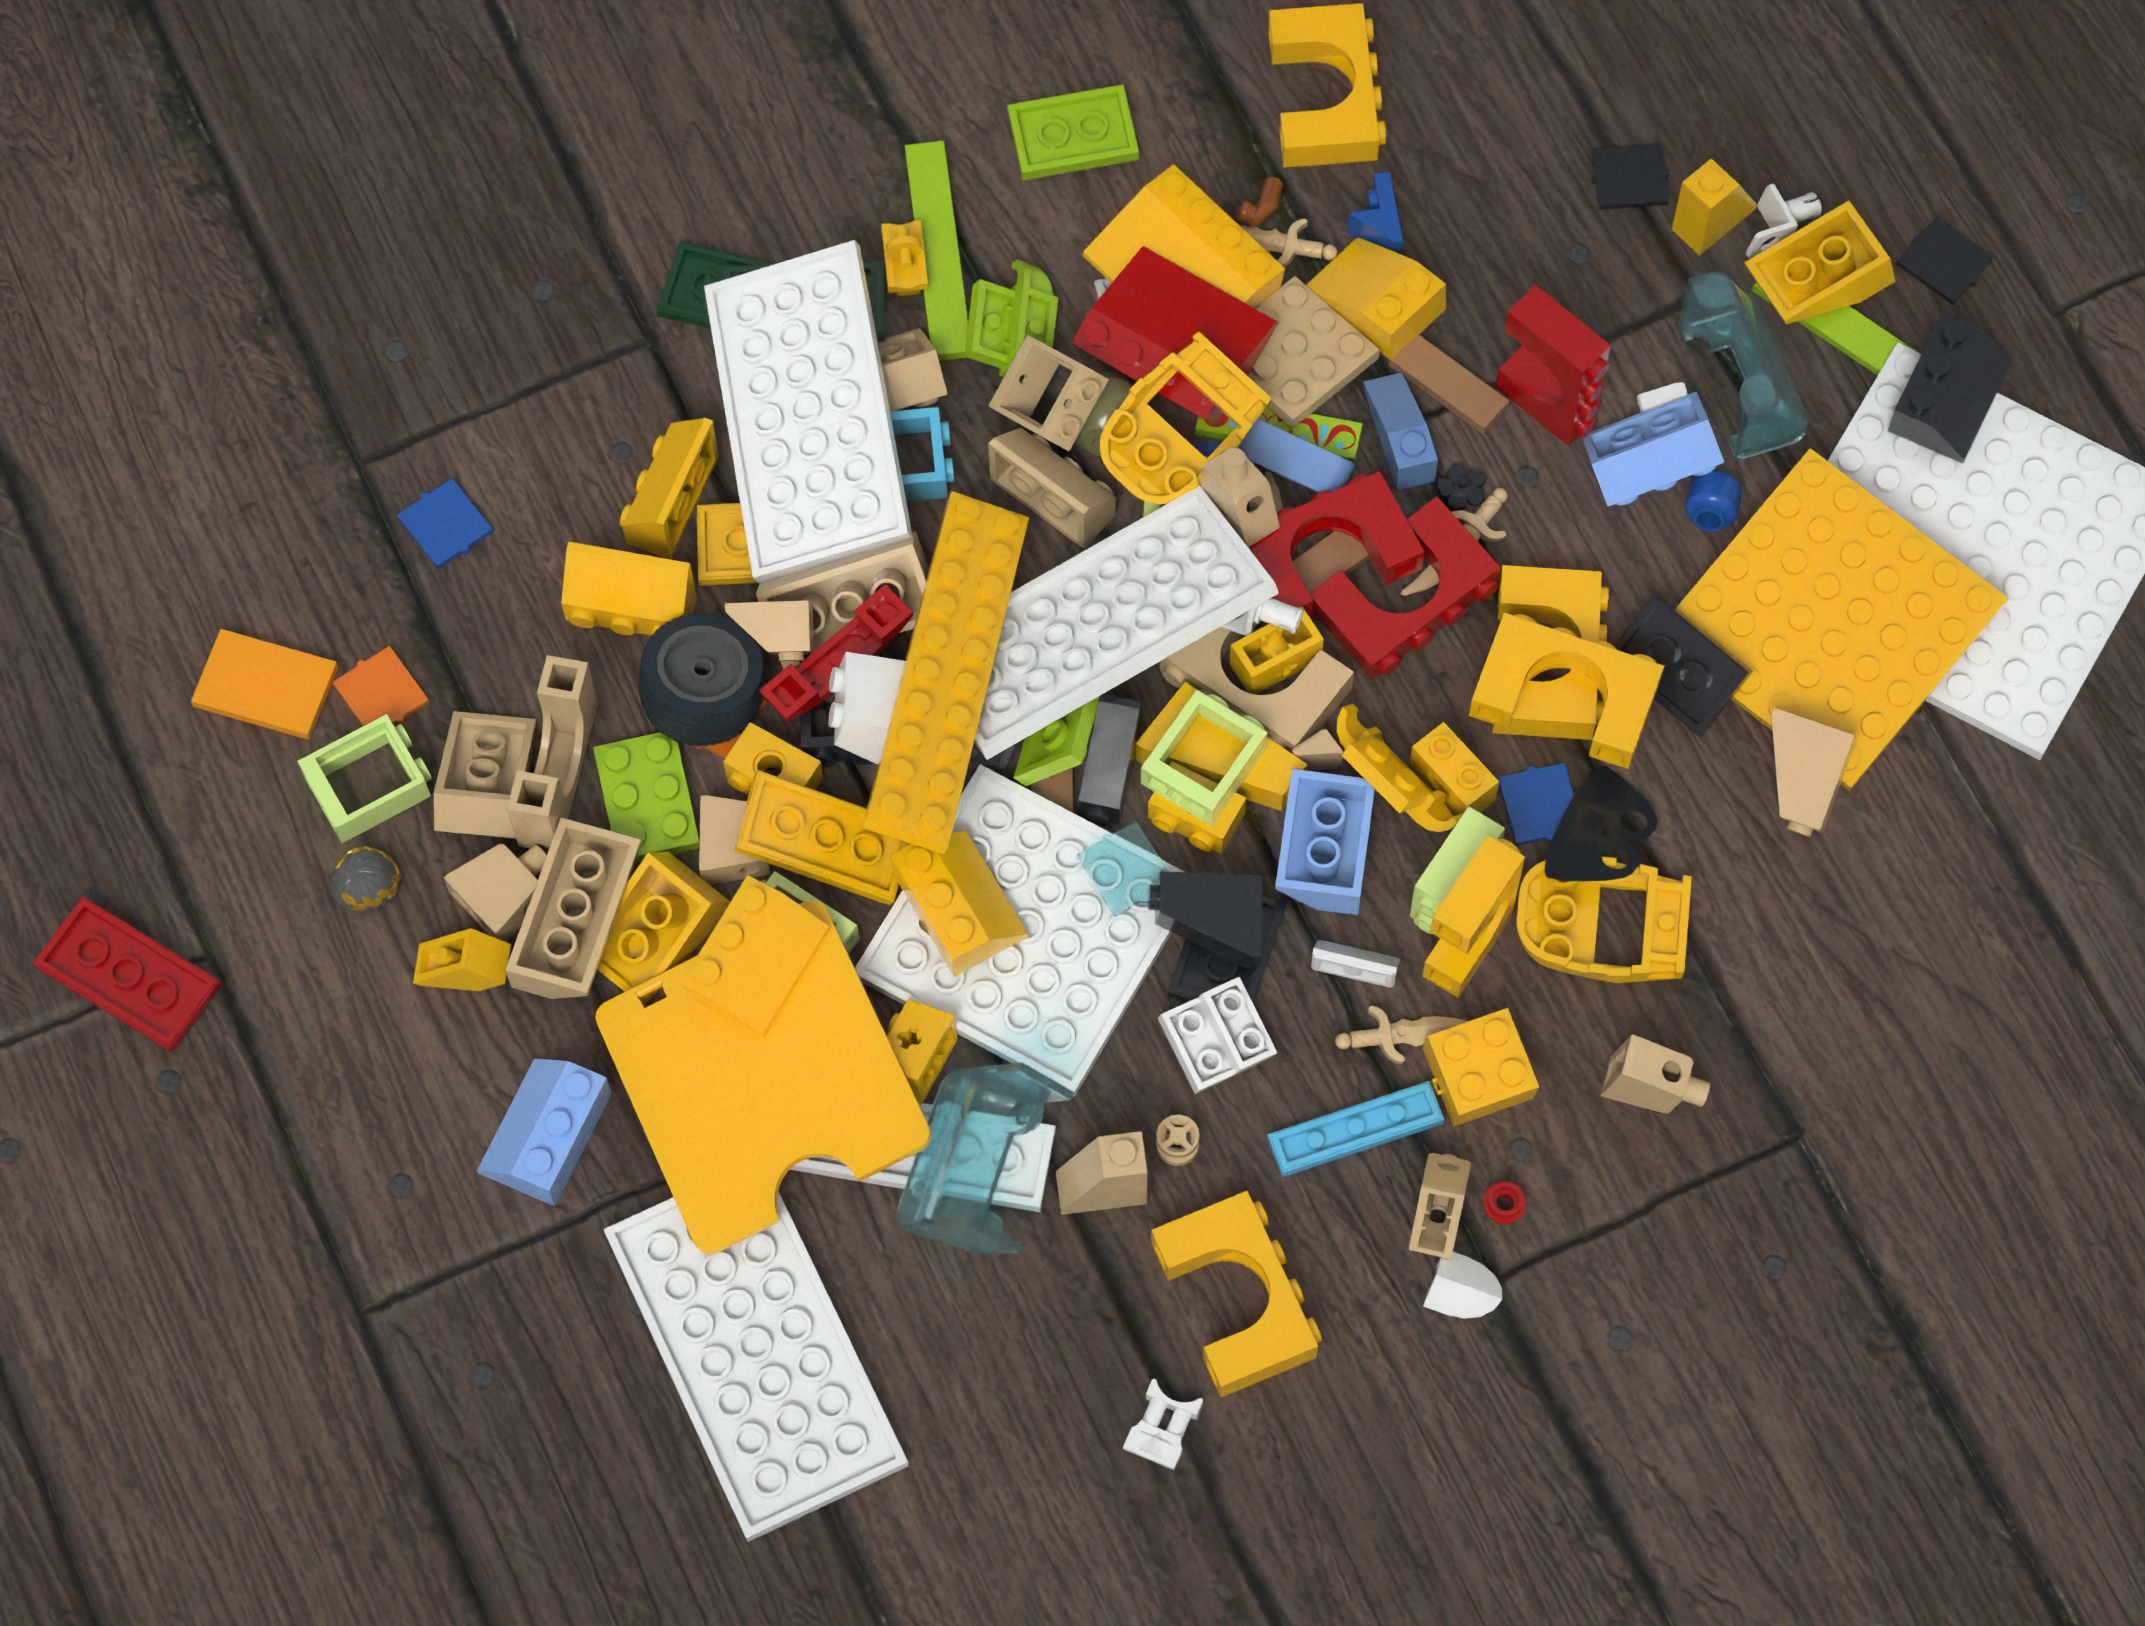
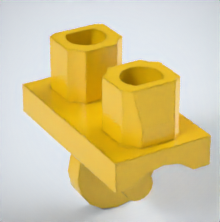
(904, 258)

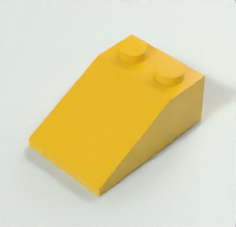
(1823, 266)
(1381, 294)
(659, 921)

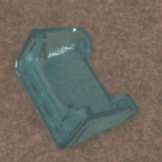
(1727, 318)

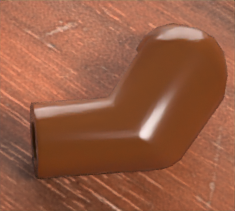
(1269, 200)

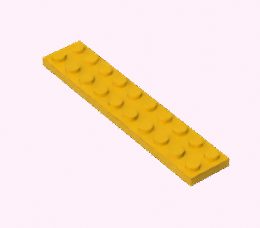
(946, 674)

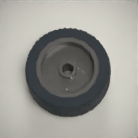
(701, 679)

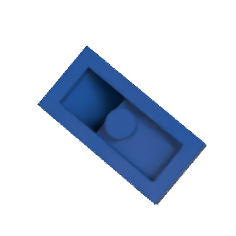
(1381, 220)

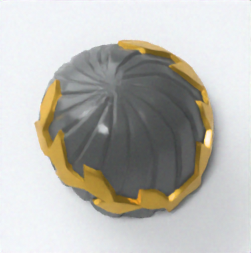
(365, 880)

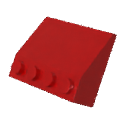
(1158, 311)

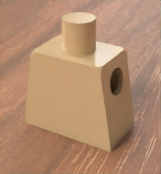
(1232, 485)
(718, 833)
(497, 888)
(1652, 1077)
(1444, 1190)

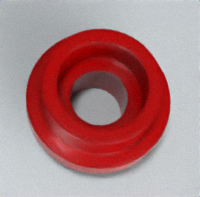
(1509, 1191)

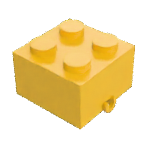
(1480, 1067)

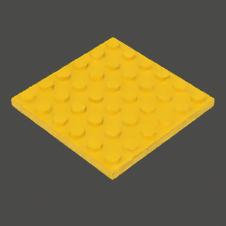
(1839, 609)

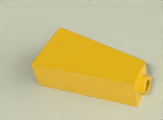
(1213, 750)

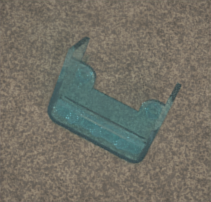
(970, 1139)

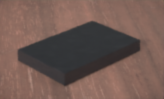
(1697, 669)
(1203, 969)

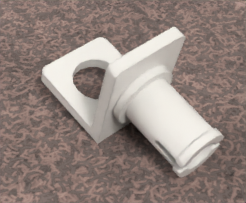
(1781, 217)
(1271, 612)

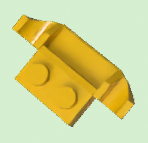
(1390, 775)

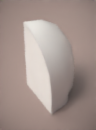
(1463, 1288)

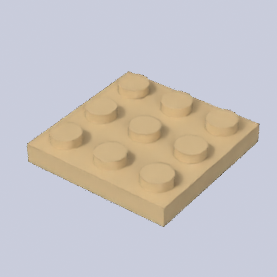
(1308, 353)

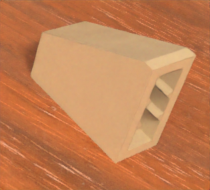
(1808, 769)
(1104, 1175)

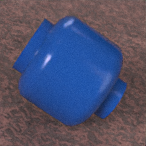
(1713, 501)

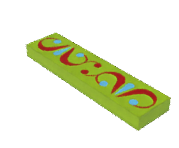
(1329, 433)

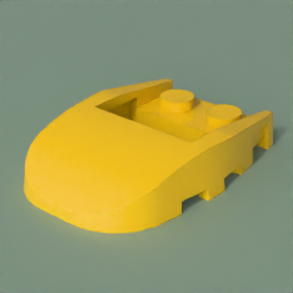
(1148, 452)
(1561, 917)

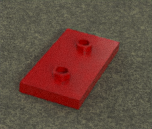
(127, 974)

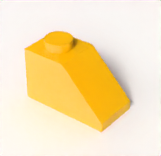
(462, 961)

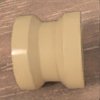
(1177, 1131)

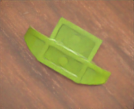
(1005, 316)

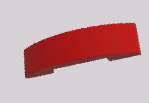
(872, 629)

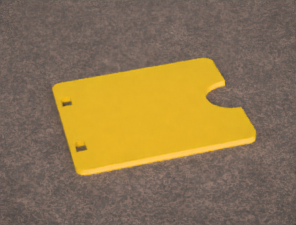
(746, 1108)

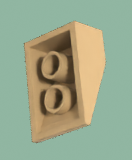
(480, 772)

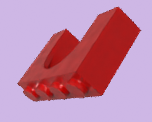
(1556, 369)
(1359, 509)
(1382, 638)

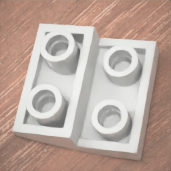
(1217, 1035)

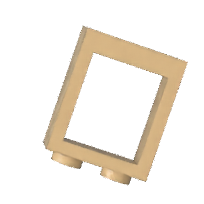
(1038, 365)

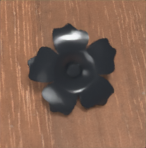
(1461, 487)

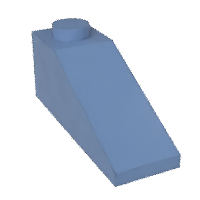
(1401, 431)

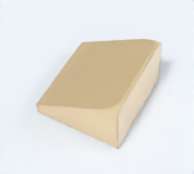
(1320, 752)

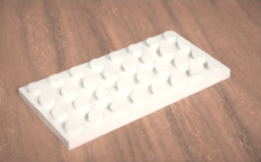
(807, 412)
(1116, 615)
(758, 1365)

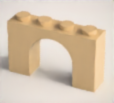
(1286, 715)
(568, 716)

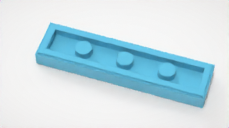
(1355, 1129)

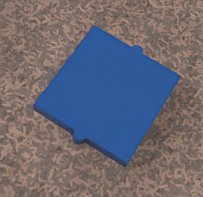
(445, 523)
(1536, 801)

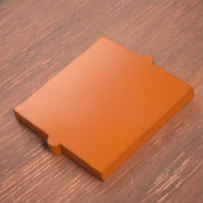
(381, 688)

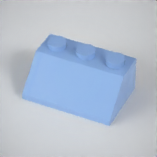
(1653, 450)
(1325, 840)
(546, 1128)

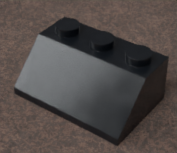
(1951, 388)

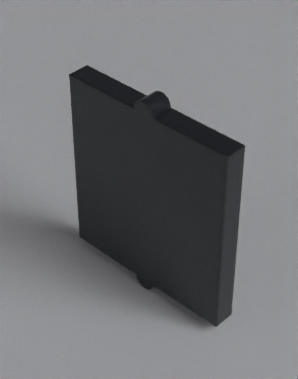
(1630, 176)
(1944, 260)

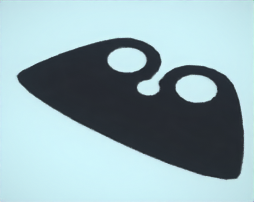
(1579, 841)

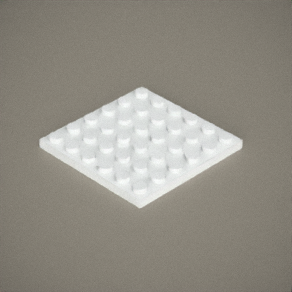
(1063, 985)

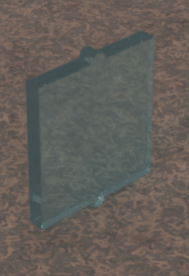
(1122, 867)

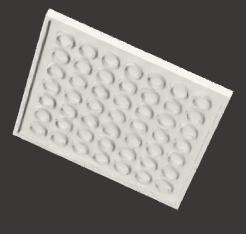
(2035, 518)

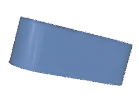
(1295, 458)

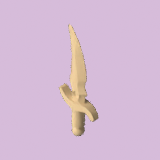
(1290, 244)
(1477, 527)
(1388, 1034)

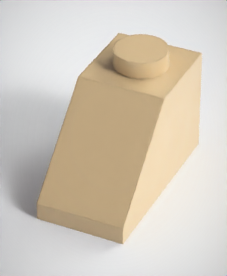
(777, 626)

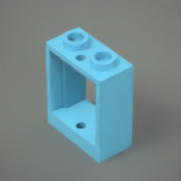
(932, 484)

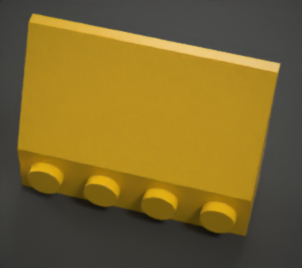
(1190, 231)

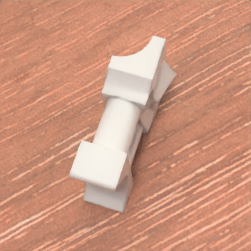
(1157, 1444)

